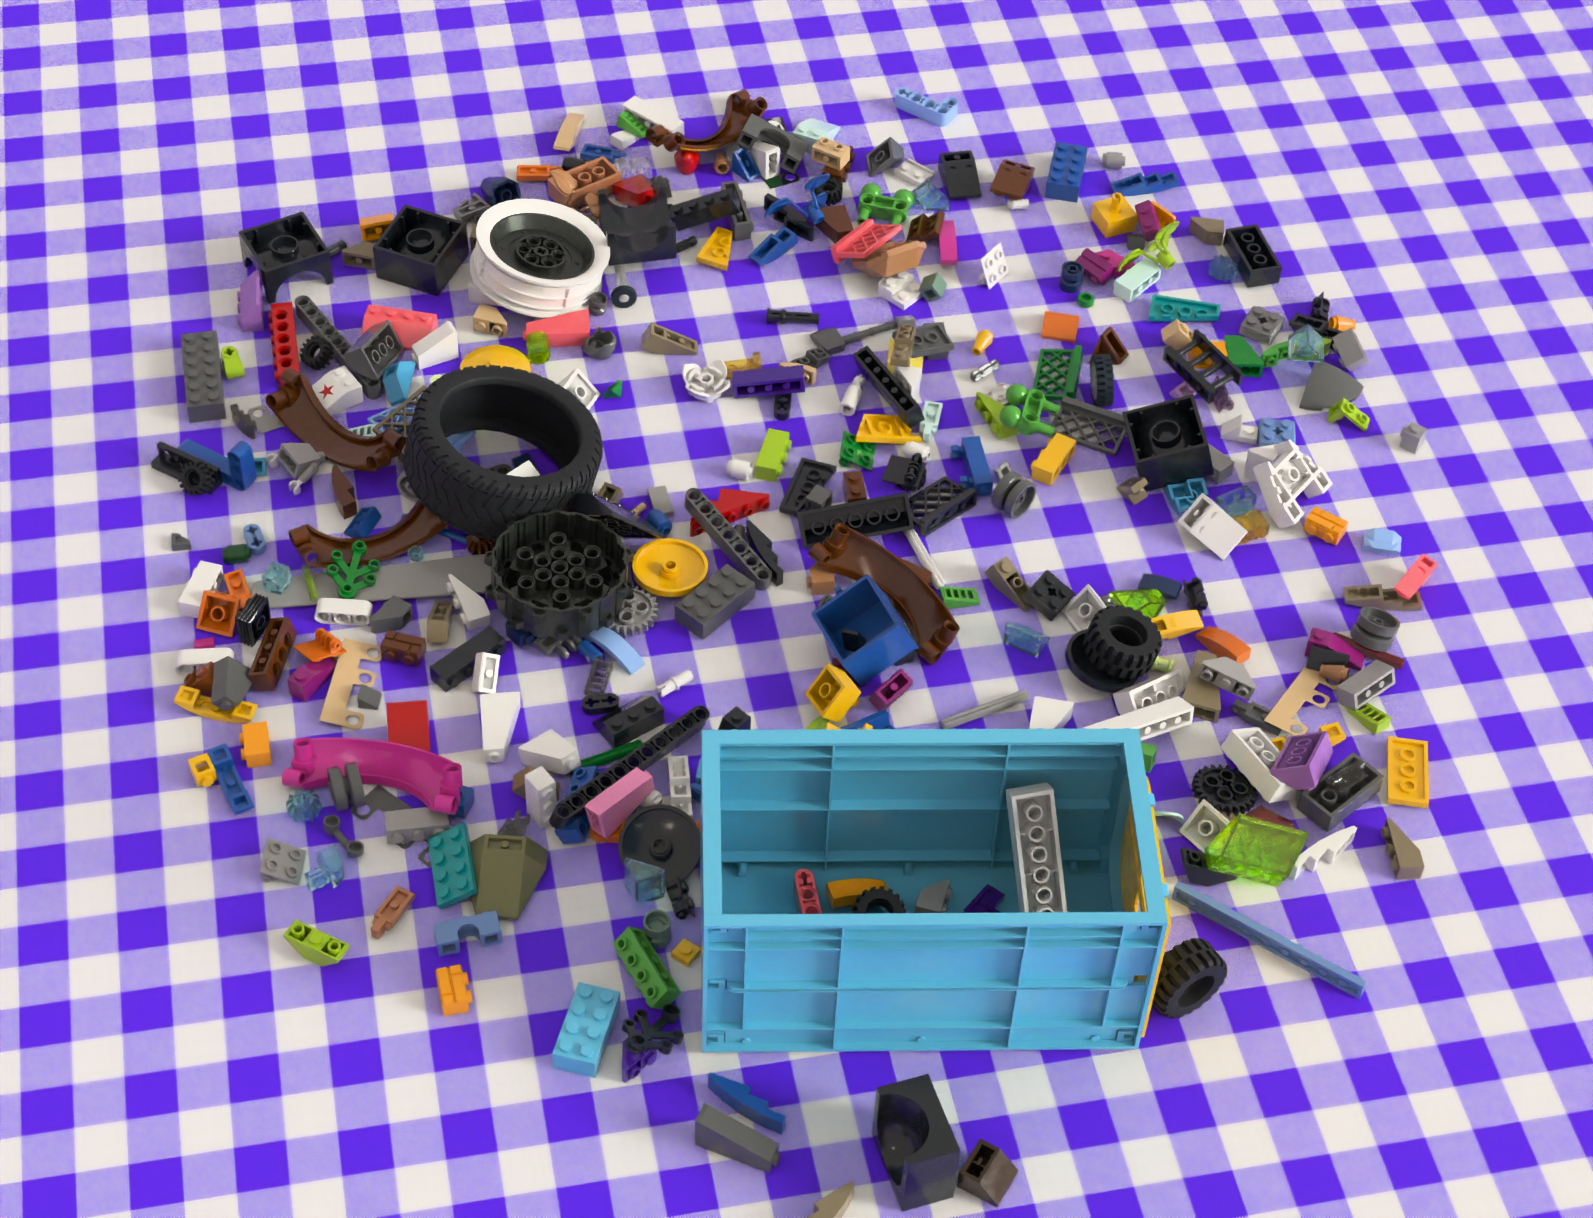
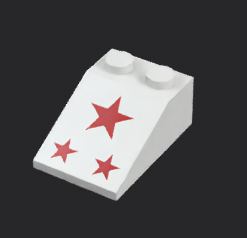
(338, 390)

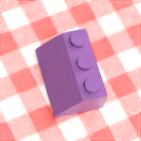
(251, 304)

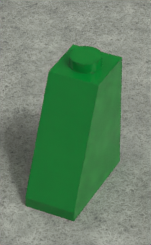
(1243, 356)

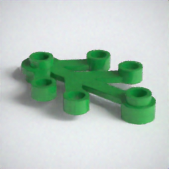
(357, 550)

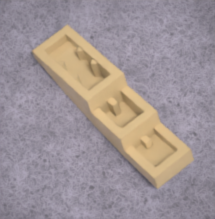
(568, 132)

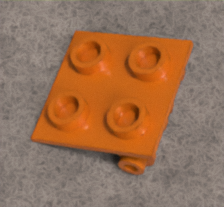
(323, 646)

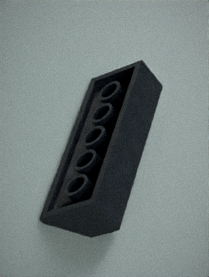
(867, 517)

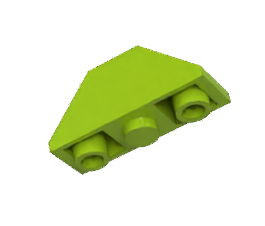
(314, 944)

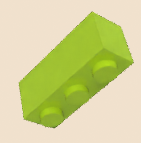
(772, 455)

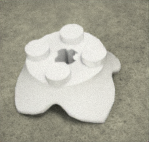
(706, 383)

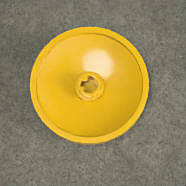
(496, 355)
(669, 567)

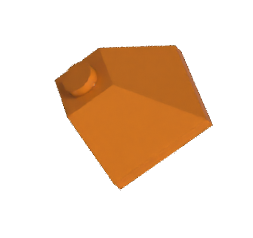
(218, 612)

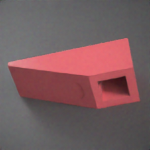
(1415, 577)

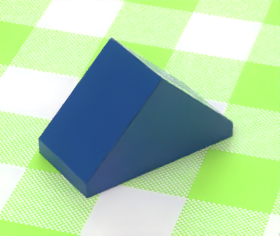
(744, 165)

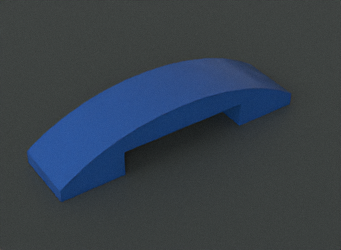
(229, 779)

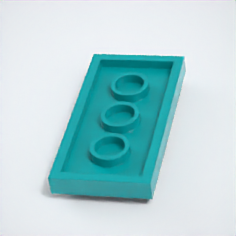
(452, 866)

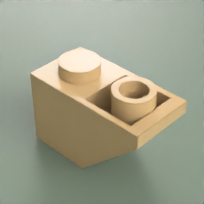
(489, 320)
(1176, 334)

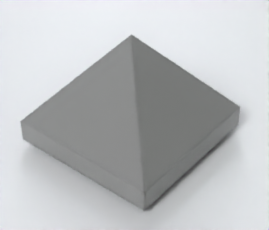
(1002, 470)

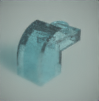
(330, 869)

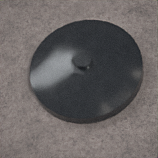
(1089, 673)
(662, 838)

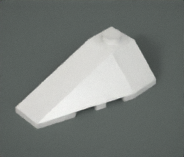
(1150, 691)

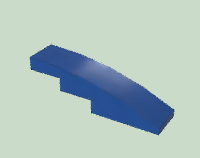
(1148, 184)
(739, 1098)

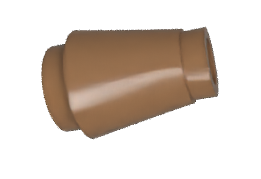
(721, 163)
(1336, 673)

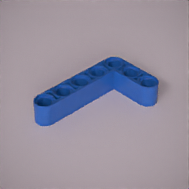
(235, 469)

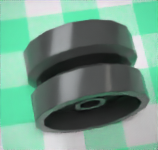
(1013, 494)
(1375, 629)
(342, 787)

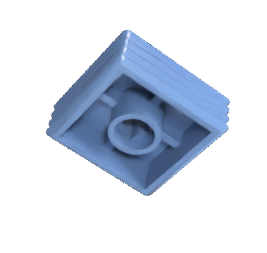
(1275, 431)

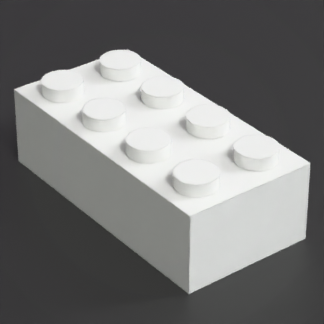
(1255, 757)

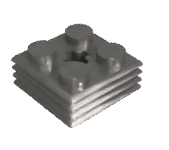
(1261, 325)

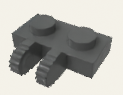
(550, 645)

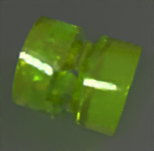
(537, 347)

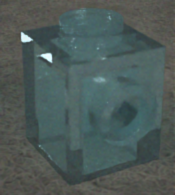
(276, 578)

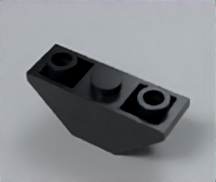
(1197, 869)

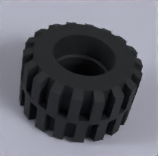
(878, 897)

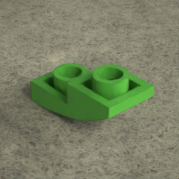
(1273, 354)

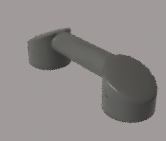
(332, 827)

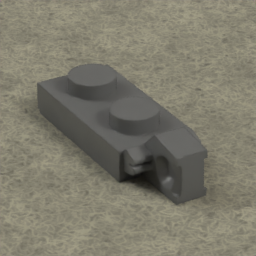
(1254, 714)

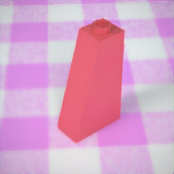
(563, 329)

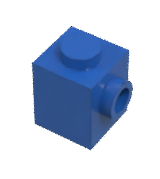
(465, 803)

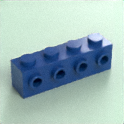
(578, 830)

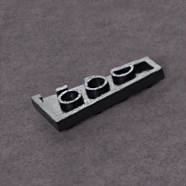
(807, 476)

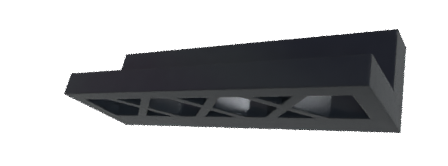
(171, 464)

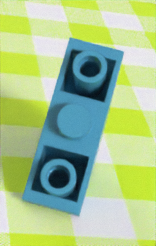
(398, 380)

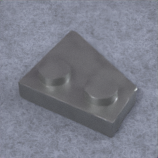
(468, 209)

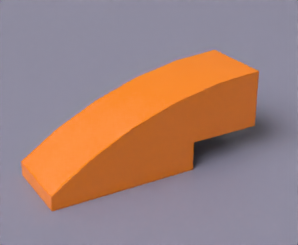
(1223, 644)

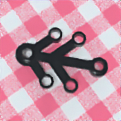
(640, 1043)

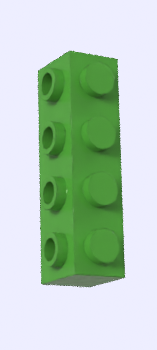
(646, 968)

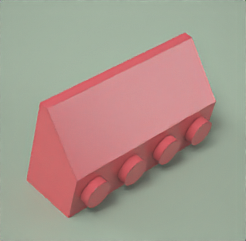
(407, 324)

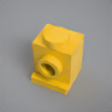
(204, 774)

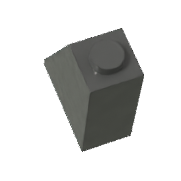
(229, 683)

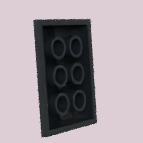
(621, 521)

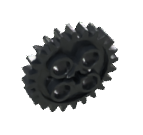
(1224, 789)

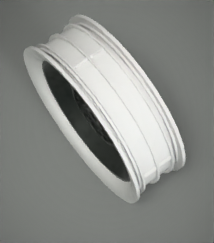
(538, 257)

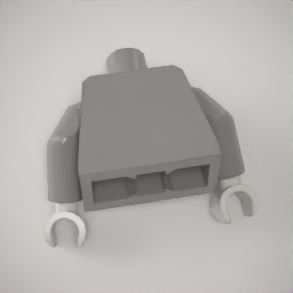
(299, 460)

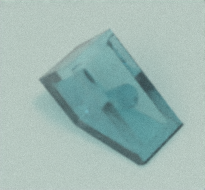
(930, 198)

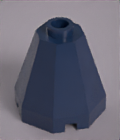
(499, 190)

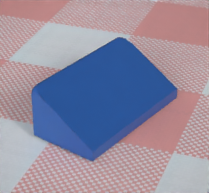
(363, 522)

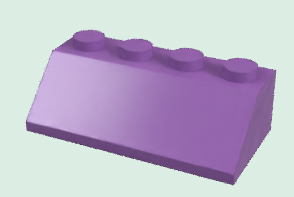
(1303, 760)

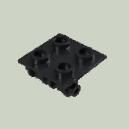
(904, 470)

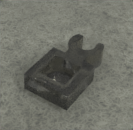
(515, 827)

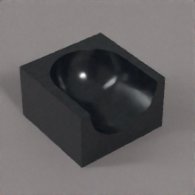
(421, 250)
(1168, 442)
(915, 1142)

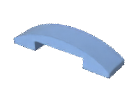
(617, 647)

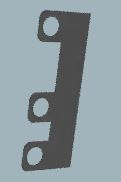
(385, 801)

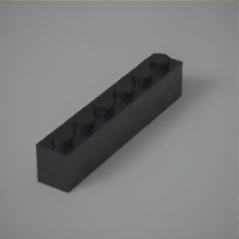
(888, 387)

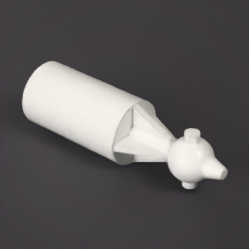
(852, 396)

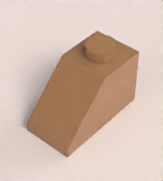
(820, 581)

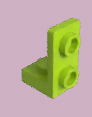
(1347, 409)

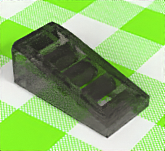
(603, 666)

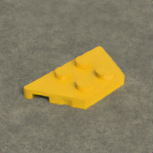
(884, 429)

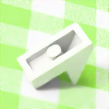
(1236, 431)

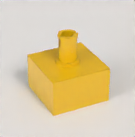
(1114, 216)
(833, 693)

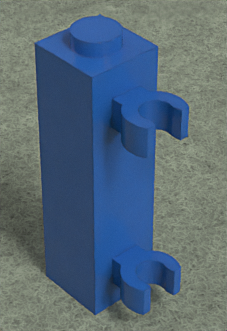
(975, 464)

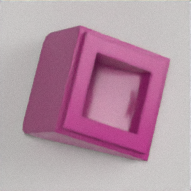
(204, 643)

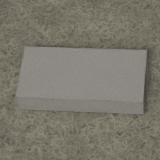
(660, 500)

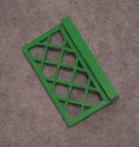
(1071, 375)

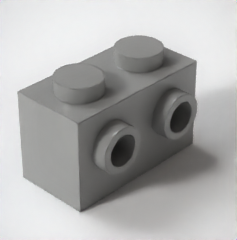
(1350, 350)

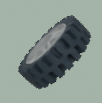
(1101, 380)

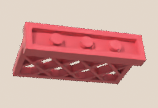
(863, 240)

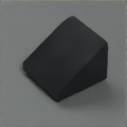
(852, 640)

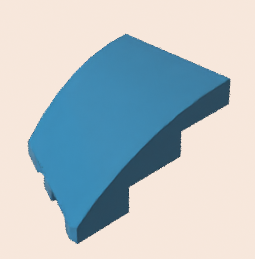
(1184, 494)

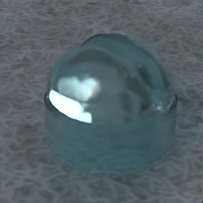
(413, 553)

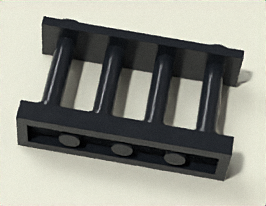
(1197, 379)

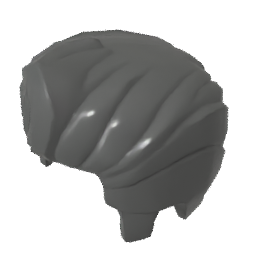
(600, 344)

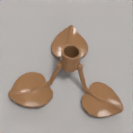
(566, 184)

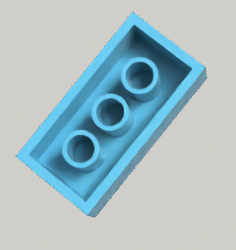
(586, 1030)

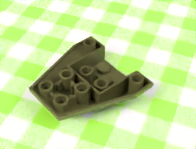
(506, 873)

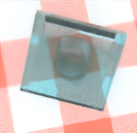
(1306, 345)
(1025, 638)
(643, 881)

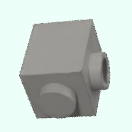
(1412, 437)

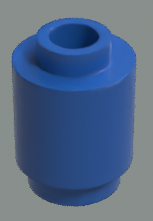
(659, 521)

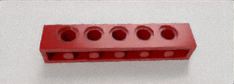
(283, 339)

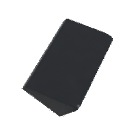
(1325, 656)

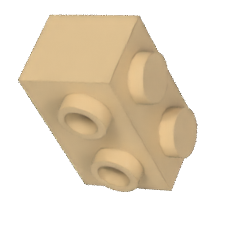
(830, 153)

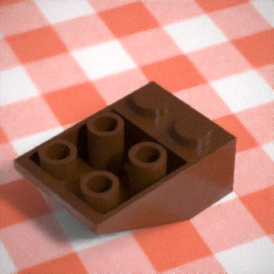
(1012, 180)

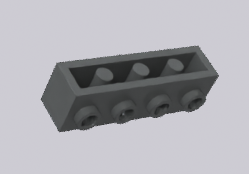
(740, 222)

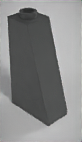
(734, 1140)

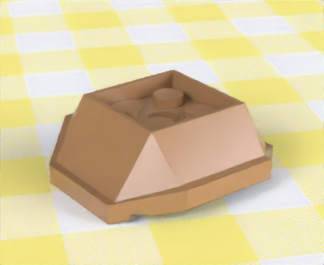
(891, 258)

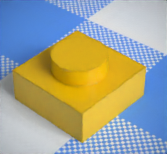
(685, 952)

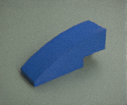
(774, 246)

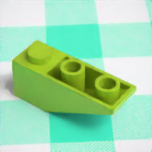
(990, 412)

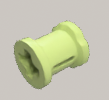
(1169, 663)

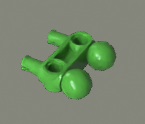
(882, 207)
(1027, 418)

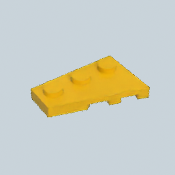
(717, 249)

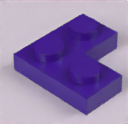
(986, 901)

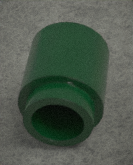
(236, 554)

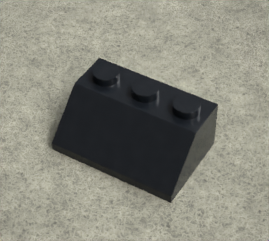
(630, 721)

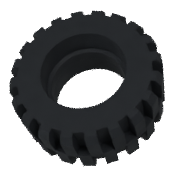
(1115, 656)
(1188, 977)

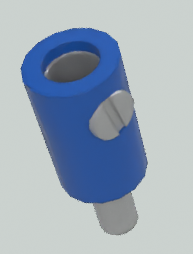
(587, 649)

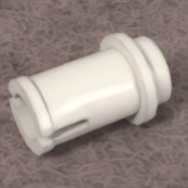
(1017, 204)

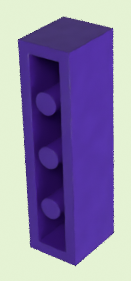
(768, 381)

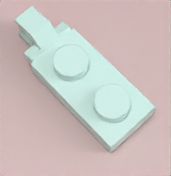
(932, 414)

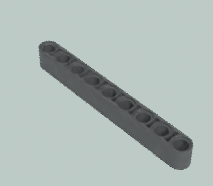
(320, 325)

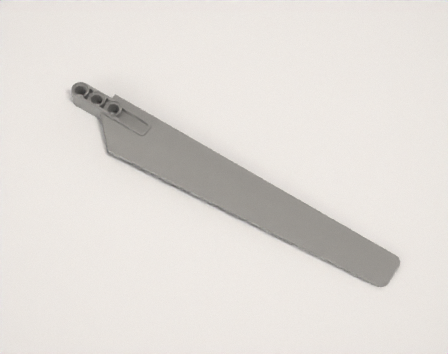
(401, 580)

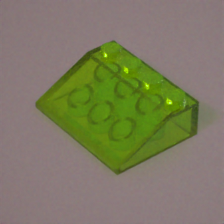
(1256, 850)

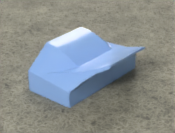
(1382, 541)

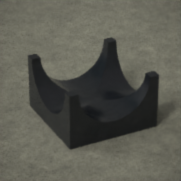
(639, 231)
(283, 250)

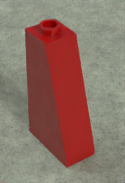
(633, 191)

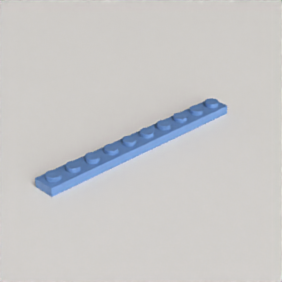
(1269, 940)

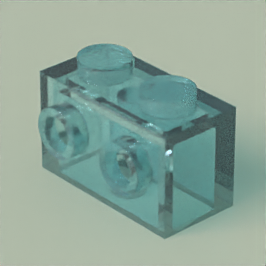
(1237, 501)

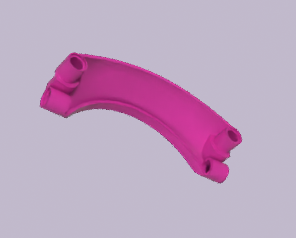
(379, 762)

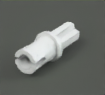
(674, 683)

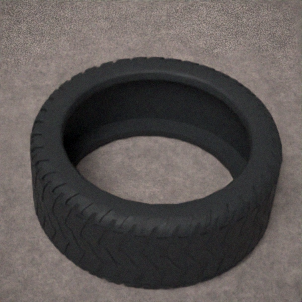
(507, 403)

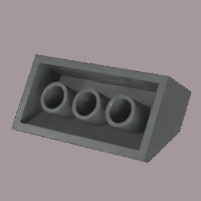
(374, 351)

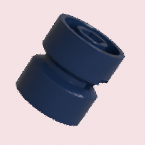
(1071, 277)

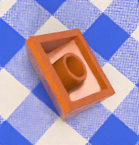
(1060, 326)

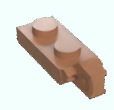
(391, 911)

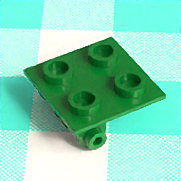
(856, 452)

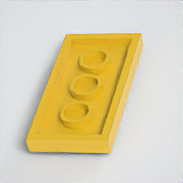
(1407, 772)

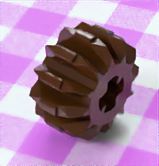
(479, 546)

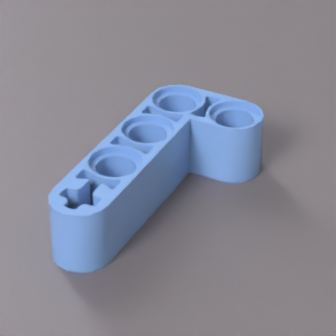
(926, 108)

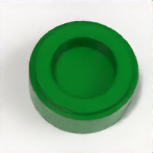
(1085, 300)

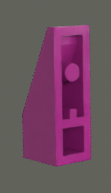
(1332, 642)
(310, 678)

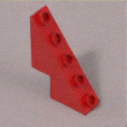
(734, 506)

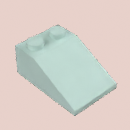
(813, 129)

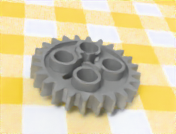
(636, 613)

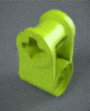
(231, 363)

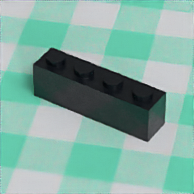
(705, 209)
(460, 662)

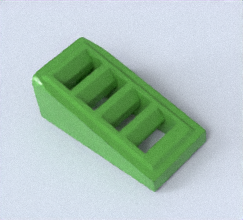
(631, 124)
(948, 595)

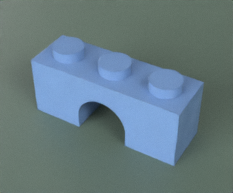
(482, 926)

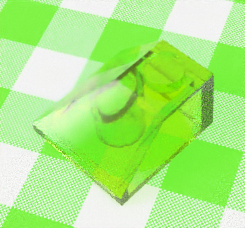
(1147, 600)

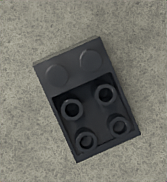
(959, 174)

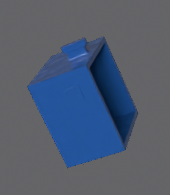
(867, 611)

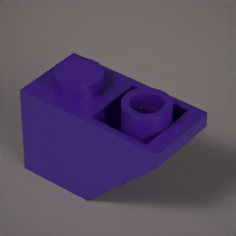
(634, 1063)

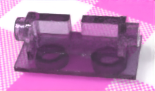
(1222, 400)

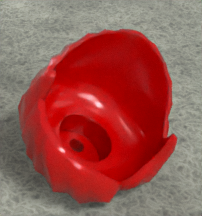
(686, 161)

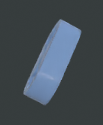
(257, 538)

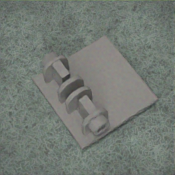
(282, 862)

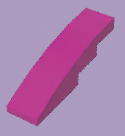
(947, 244)

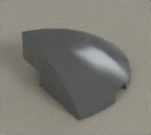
(1328, 386)

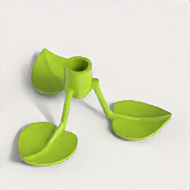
(1161, 241)

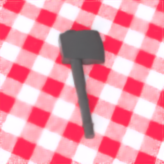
(833, 343)

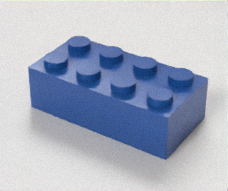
(1066, 172)

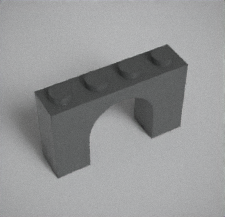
(760, 130)

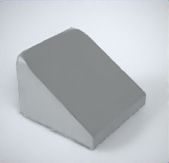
(907, 319)

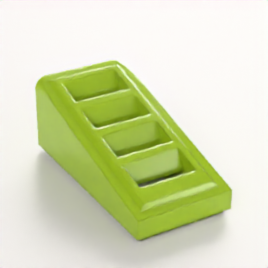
(1382, 719)

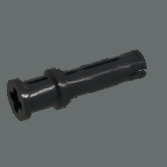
(784, 316)

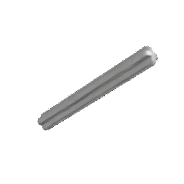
(984, 709)

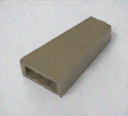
(1202, 694)

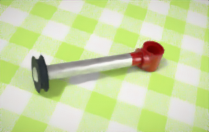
(623, 295)

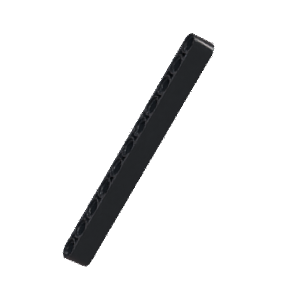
(641, 757)

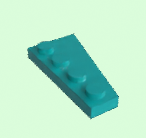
(1171, 308)

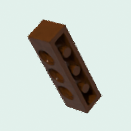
(272, 654)

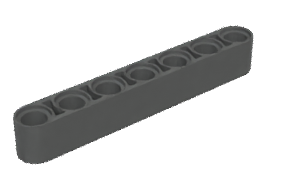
(732, 544)

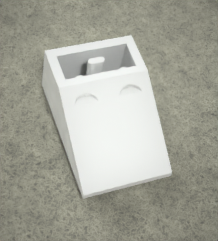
(1212, 526)

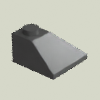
(884, 156)

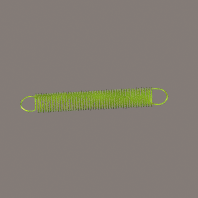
(308, 581)

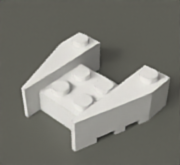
(1286, 480)

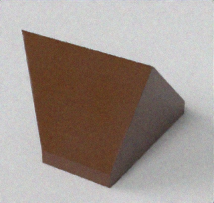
(1110, 344)

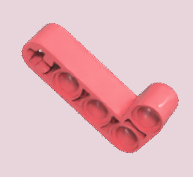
(806, 895)

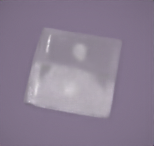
(633, 166)

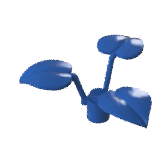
(812, 206)

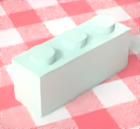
(1137, 279)

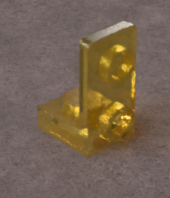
(743, 364)

